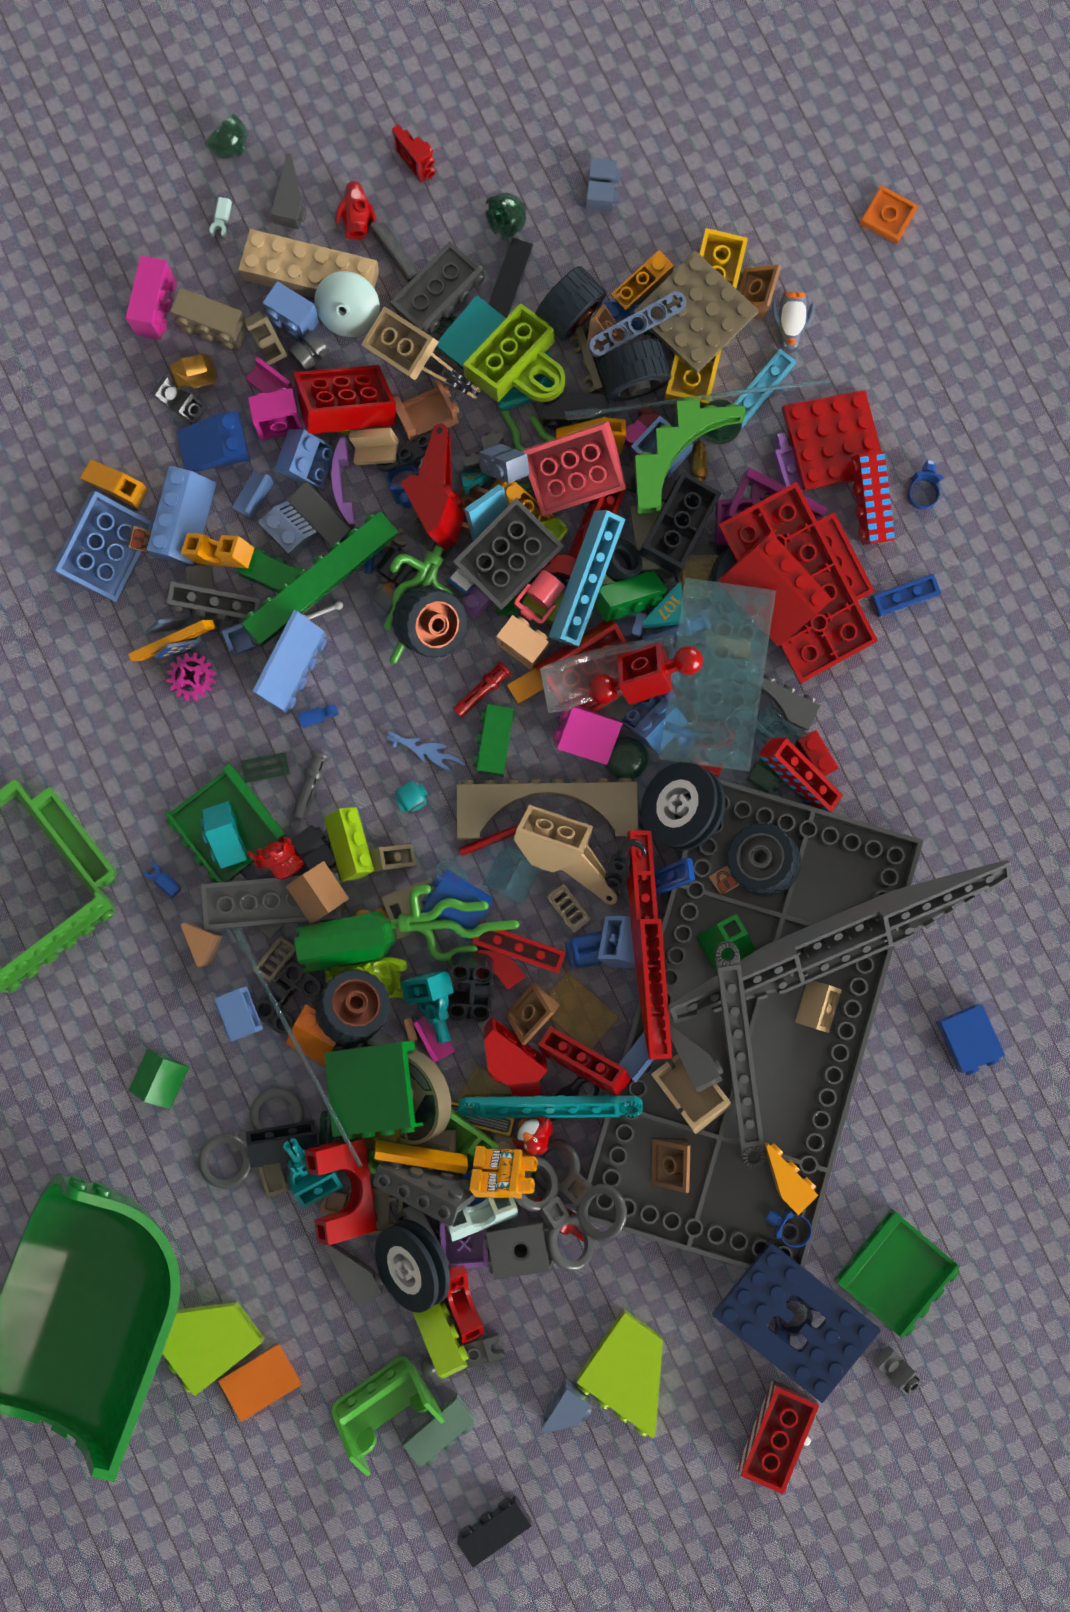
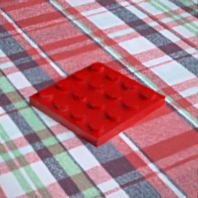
(827, 435)

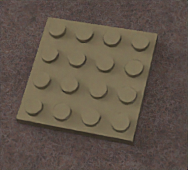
(711, 314)

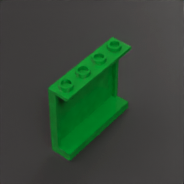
(253, 820)
(371, 1089)
(897, 1273)

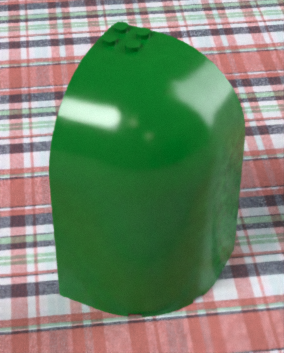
(86, 1317)

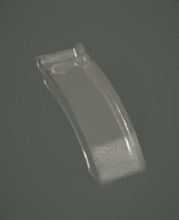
(569, 679)

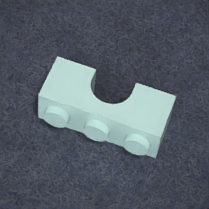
(482, 1216)

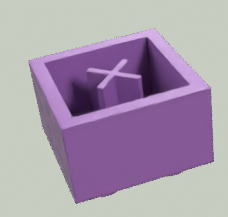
(465, 1251)

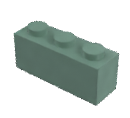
(433, 1436)

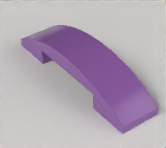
(340, 459)

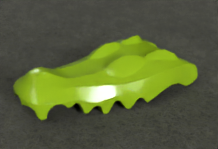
(385, 968)

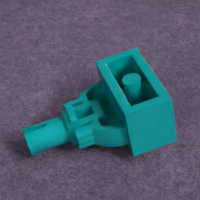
(431, 995)
(304, 1186)

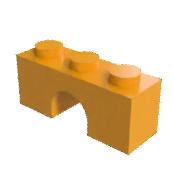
(227, 552)

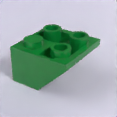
(727, 930)

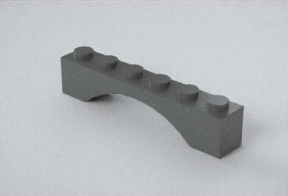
(794, 708)

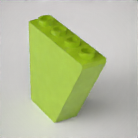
(209, 1342)
(626, 1372)

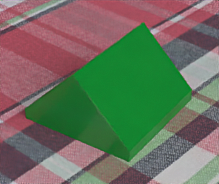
(158, 1079)

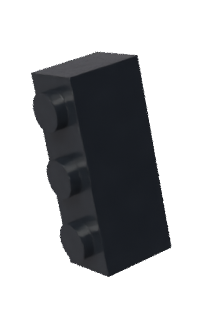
(555, 410)
(266, 1144)
(493, 1530)

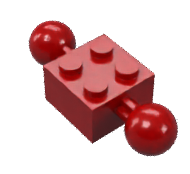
(645, 673)

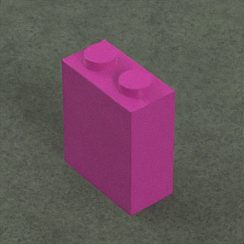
(587, 734)

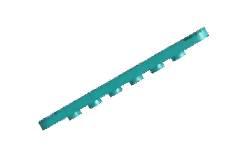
(550, 1106)

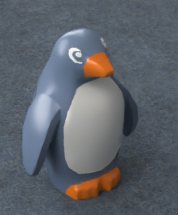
(792, 317)

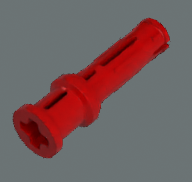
(489, 682)

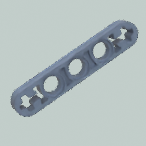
(645, 316)

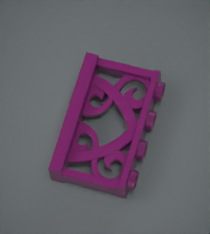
(759, 485)

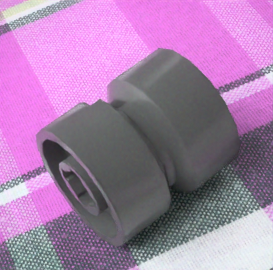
(308, 351)

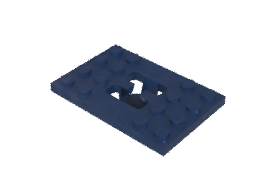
(763, 1294)

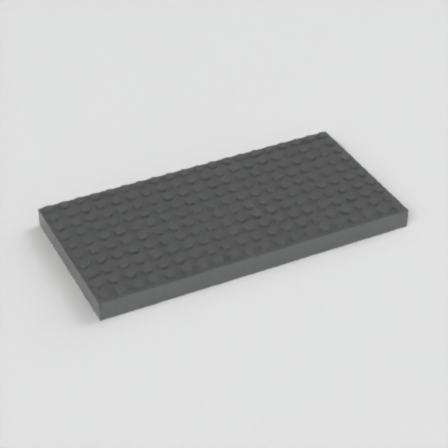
(799, 1071)

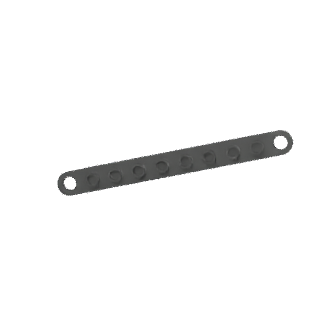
(740, 1054)

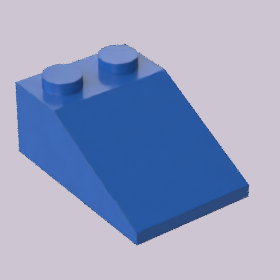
(214, 442)

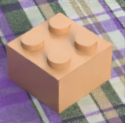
(522, 642)

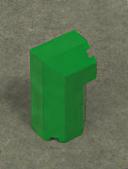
(344, 941)

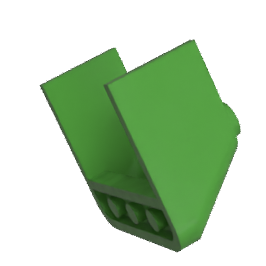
(376, 1403)

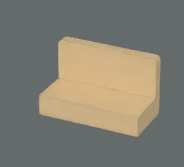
(374, 446)
(818, 1006)

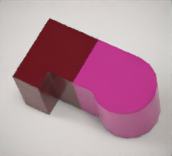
(634, 431)

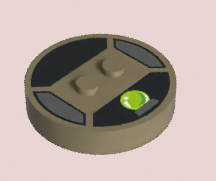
(430, 1099)

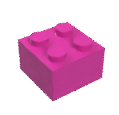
(275, 413)

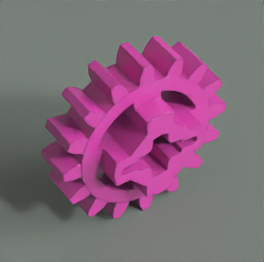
(183, 681)

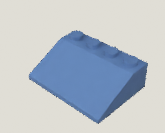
(97, 547)
(290, 662)

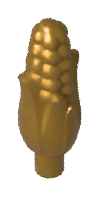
(699, 461)

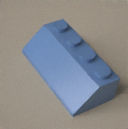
(181, 510)

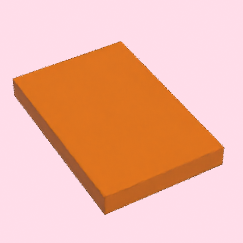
(260, 1382)

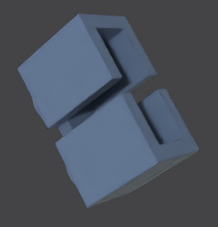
(601, 184)
(504, 463)

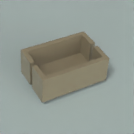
(209, 320)

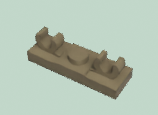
(589, 360)

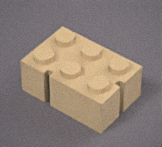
(696, 1108)

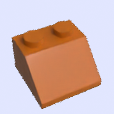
(311, 1036)

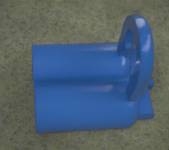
(584, 950)

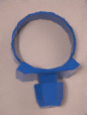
(926, 474)
(399, 493)
(775, 1218)

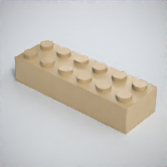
(297, 263)

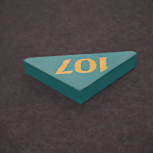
(473, 477)
(667, 611)

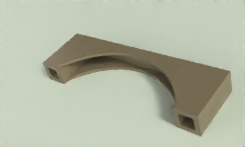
(482, 802)

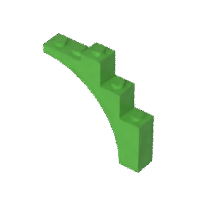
(671, 441)

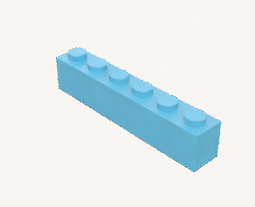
(586, 578)

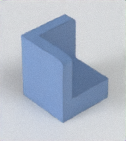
(631, 625)
(237, 640)

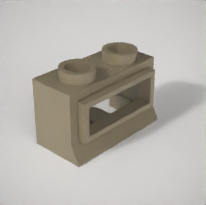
(265, 337)

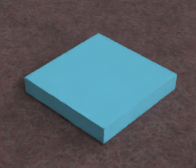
(485, 510)

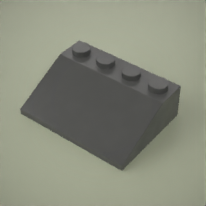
(507, 554)

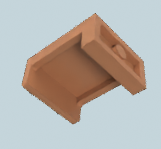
(426, 410)

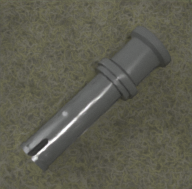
(313, 775)

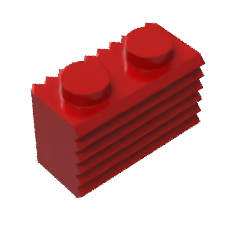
(817, 753)

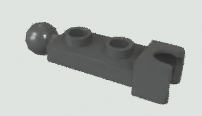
(478, 1351)

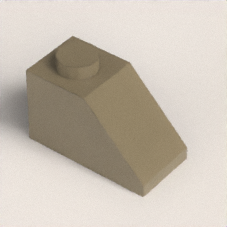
(392, 858)

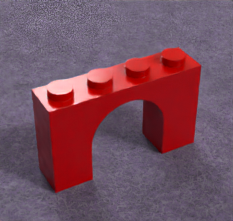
(358, 1215)

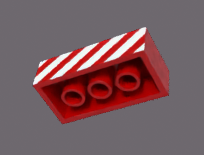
(777, 1437)

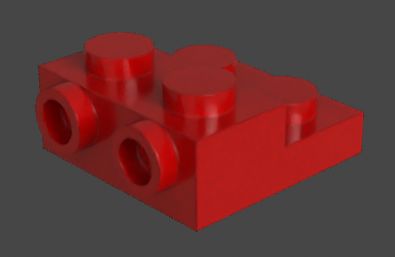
(414, 153)

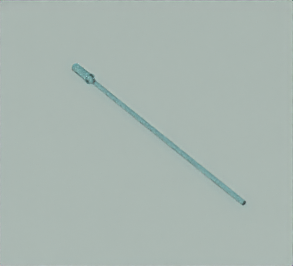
(592, 412)
(245, 948)

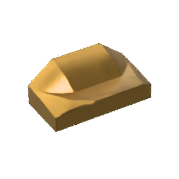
(193, 371)

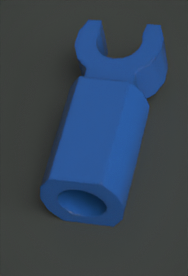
(317, 715)
(164, 881)

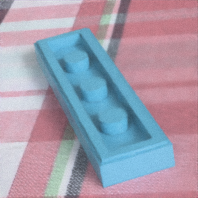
(770, 375)

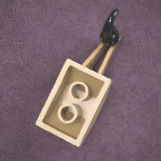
(410, 349)
(562, 843)

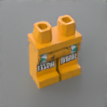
(501, 1173)

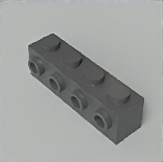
(209, 601)

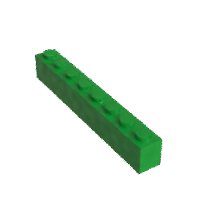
(319, 579)

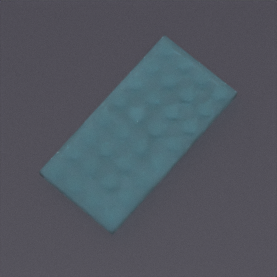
(716, 710)

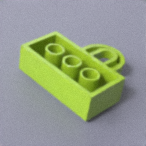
(515, 357)

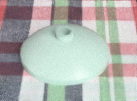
(355, 295)

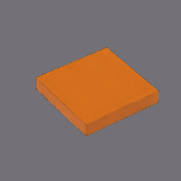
(888, 214)

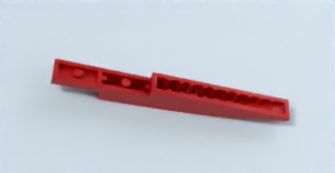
(648, 948)

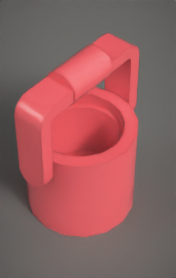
(544, 592)

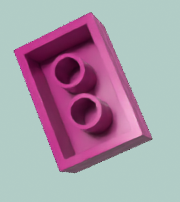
(151, 298)

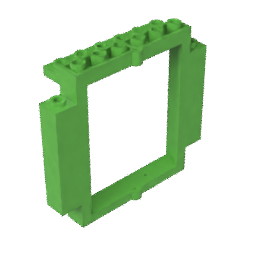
(85, 860)

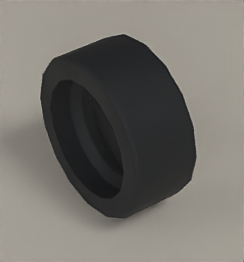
(632, 559)

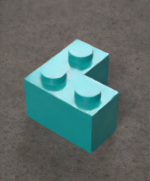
(222, 833)

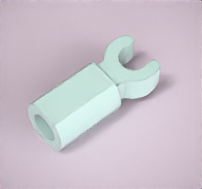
(221, 216)

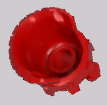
(279, 858)

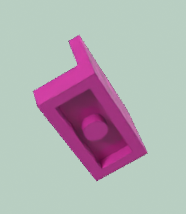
(266, 378)
(427, 1034)

